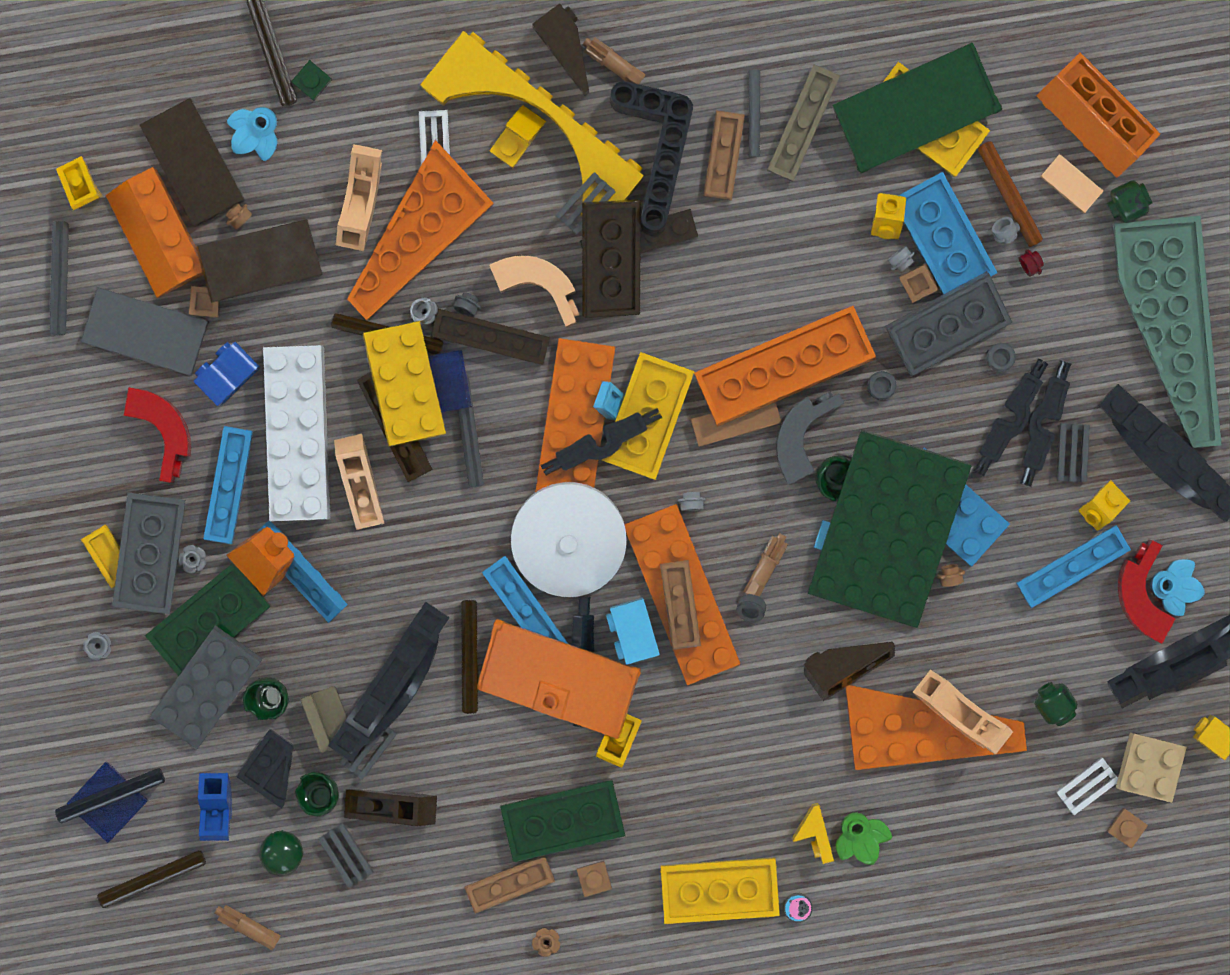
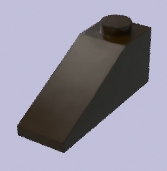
(561, 37)
(843, 666)
(391, 807)

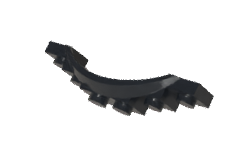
(1167, 453)
(1175, 665)
(393, 685)

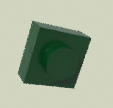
(311, 80)

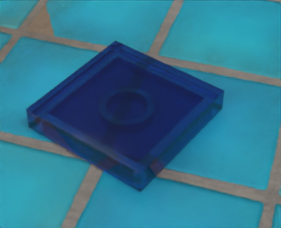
(450, 380)
(111, 818)

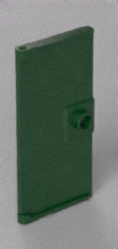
(916, 107)

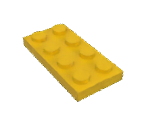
(953, 149)
(404, 383)
(651, 386)
(719, 890)

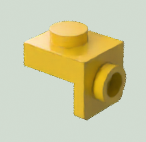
(888, 216)
(1104, 506)

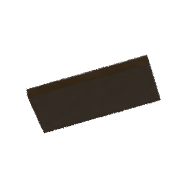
(192, 162)
(611, 258)
(259, 260)

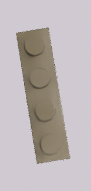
(803, 123)

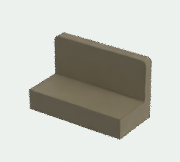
(324, 715)

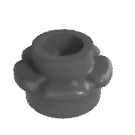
(466, 304)

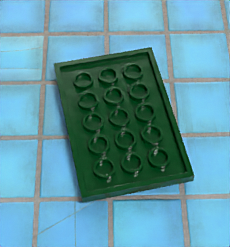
(889, 528)

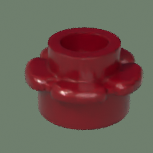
(1031, 262)

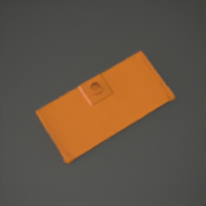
(558, 679)

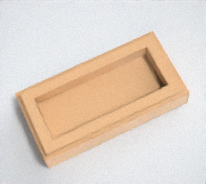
(1071, 183)

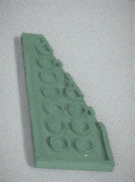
(1168, 296)

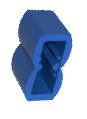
(226, 373)

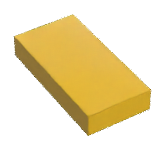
(104, 551)

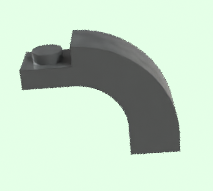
(789, 443)

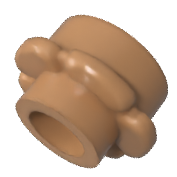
(238, 215)
(951, 575)
(538, 942)

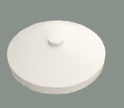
(568, 539)

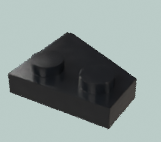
(269, 768)

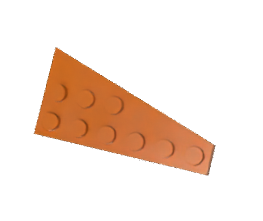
(428, 219)
(906, 731)

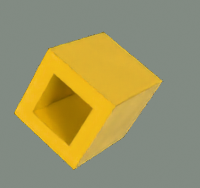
(1214, 736)

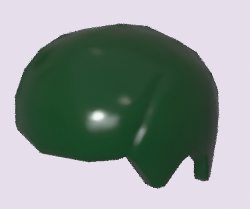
(831, 476)
(266, 698)
(317, 794)
(281, 853)

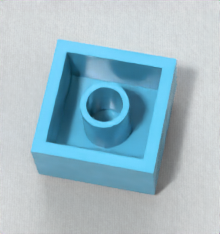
(633, 630)

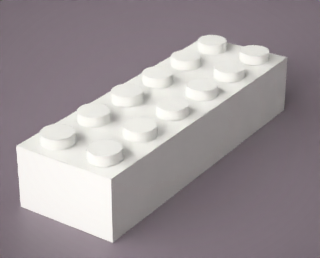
(296, 433)

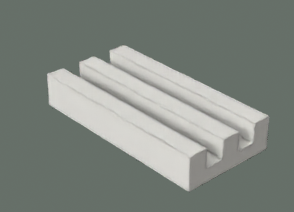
(433, 114)
(1094, 795)

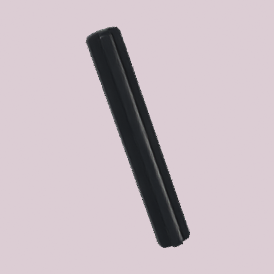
(110, 795)

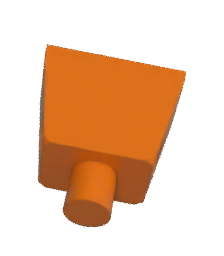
(263, 558)

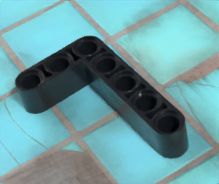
(665, 149)

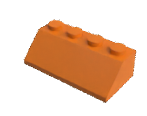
(1098, 115)
(155, 231)

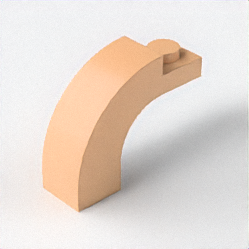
(359, 197)
(536, 271)
(962, 713)

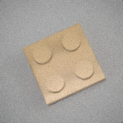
(1151, 767)

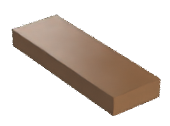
(723, 155)
(708, 432)
(680, 604)
(509, 883)

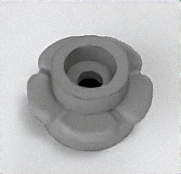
(1005, 230)
(901, 259)
(418, 307)
(691, 501)
(199, 555)
(94, 653)

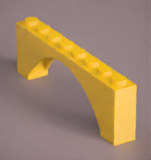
(473, 70)

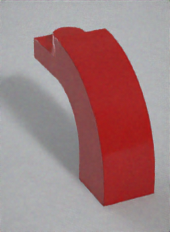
(169, 422)
(1134, 598)

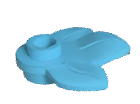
(250, 135)
(1181, 586)

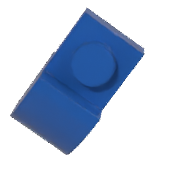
(215, 806)

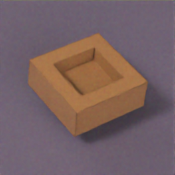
(919, 283)
(201, 304)
(1127, 828)
(594, 878)

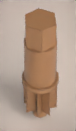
(612, 61)
(766, 565)
(247, 926)

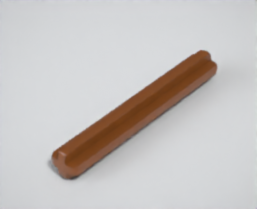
(1010, 193)

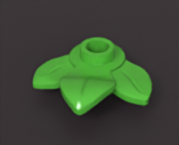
(864, 841)

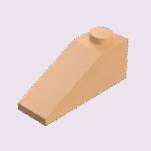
(358, 481)

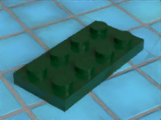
(224, 602)
(562, 820)

